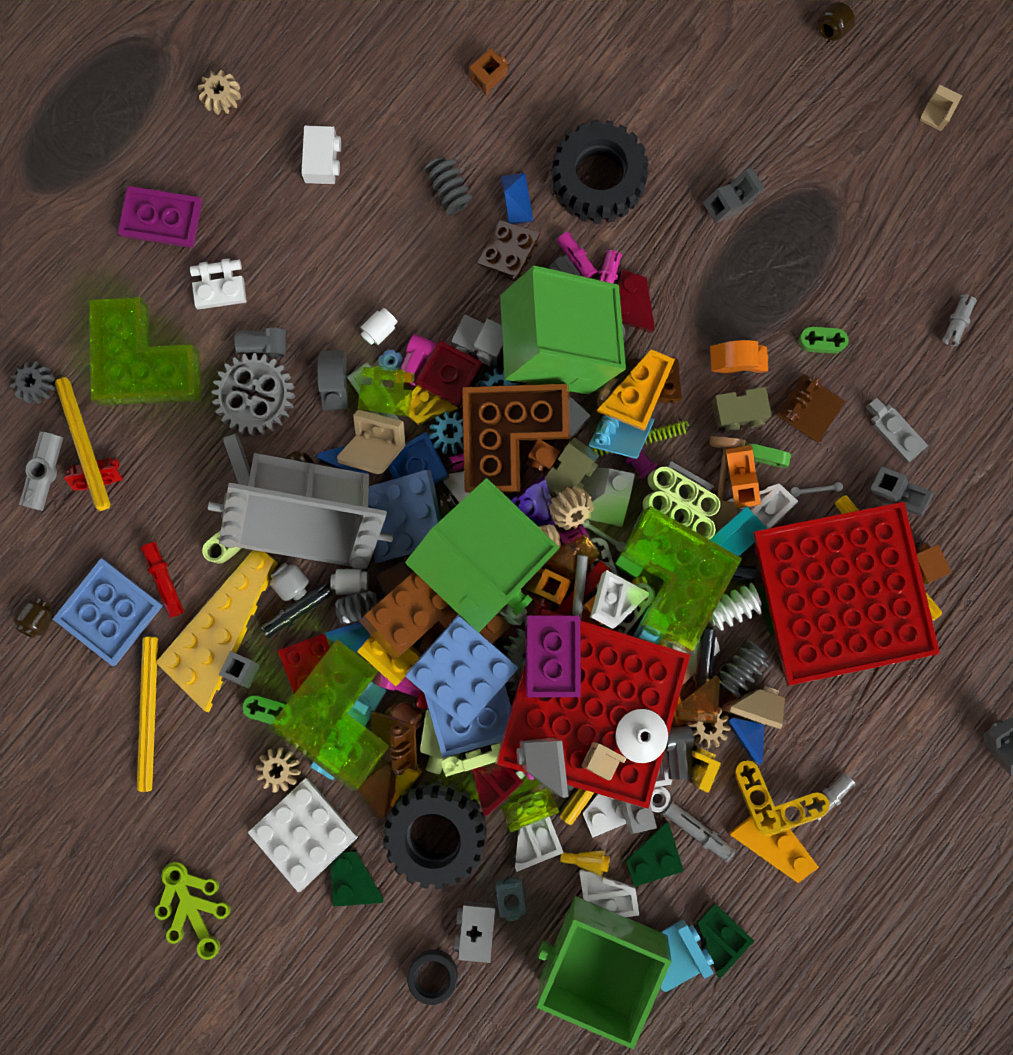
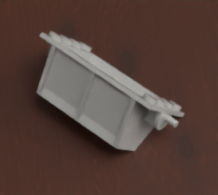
(302, 513)

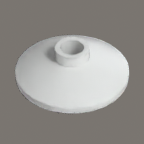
(629, 732)

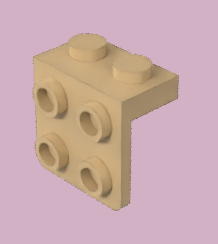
(375, 444)

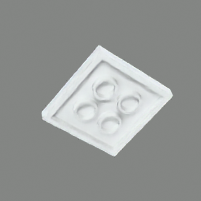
(303, 834)

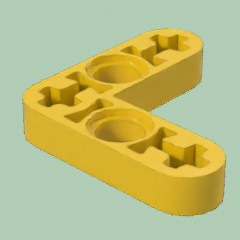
(776, 813)

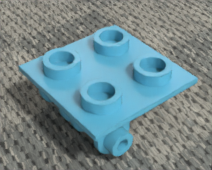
(619, 437)

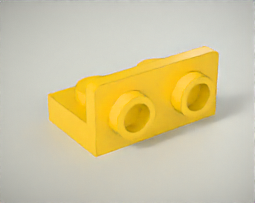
(392, 669)
(705, 771)

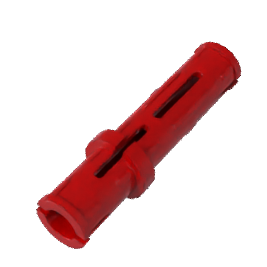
(163, 582)

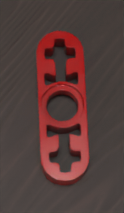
(592, 580)

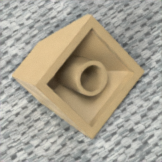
(760, 706)

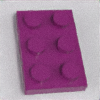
(160, 217)
(553, 656)

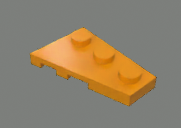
(638, 394)
(780, 850)

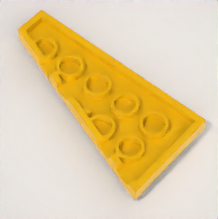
(216, 630)

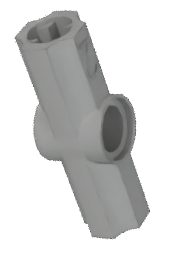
(36, 487)

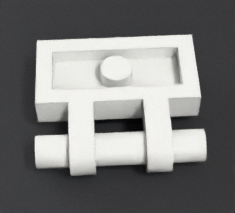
(218, 292)

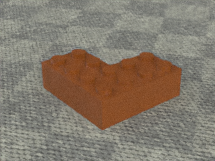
(501, 417)
(411, 612)

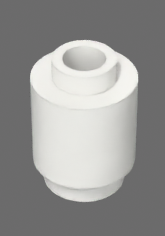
(378, 327)
(349, 581)

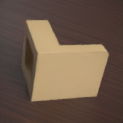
(940, 108)
(602, 761)

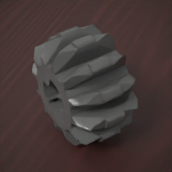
(28, 391)
(354, 607)

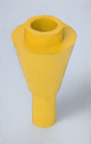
(404, 782)
(591, 861)

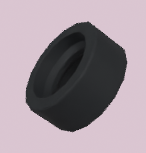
(427, 997)

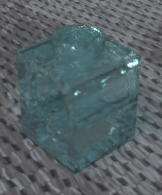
(507, 887)

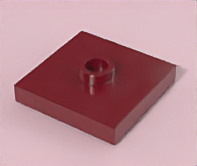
(448, 373)

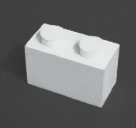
(319, 154)

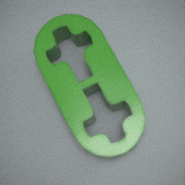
(824, 334)
(770, 456)
(263, 702)

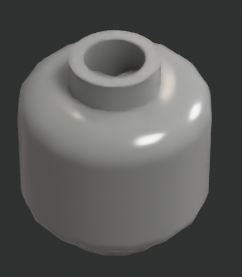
(289, 582)

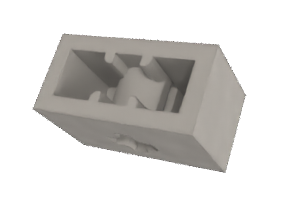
(471, 947)

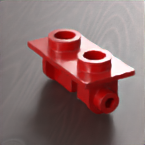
(108, 470)

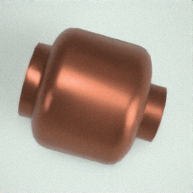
(407, 713)

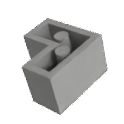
(480, 340)

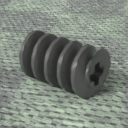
(447, 185)
(743, 669)

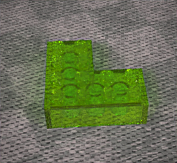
(127, 368)
(692, 572)
(318, 719)

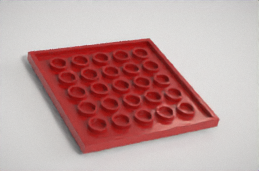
(845, 593)
(616, 678)

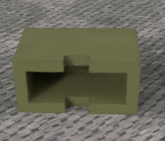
(746, 409)
(576, 463)

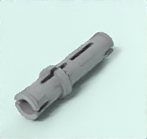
(701, 833)

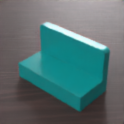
(738, 533)

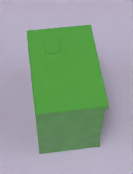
(562, 330)
(482, 555)
(603, 972)

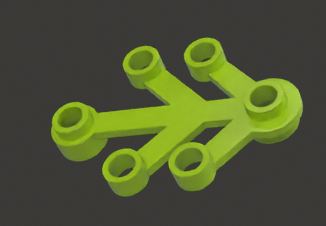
(189, 906)

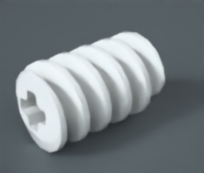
(735, 606)

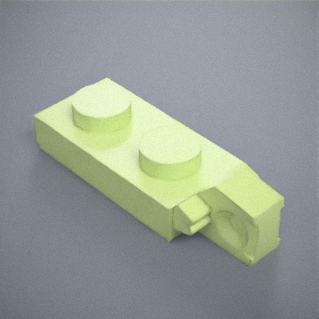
(473, 760)

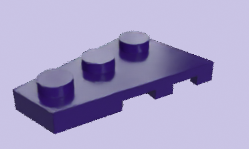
(535, 502)

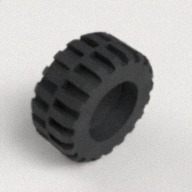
(608, 142)
(427, 866)

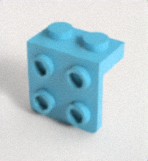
(685, 955)

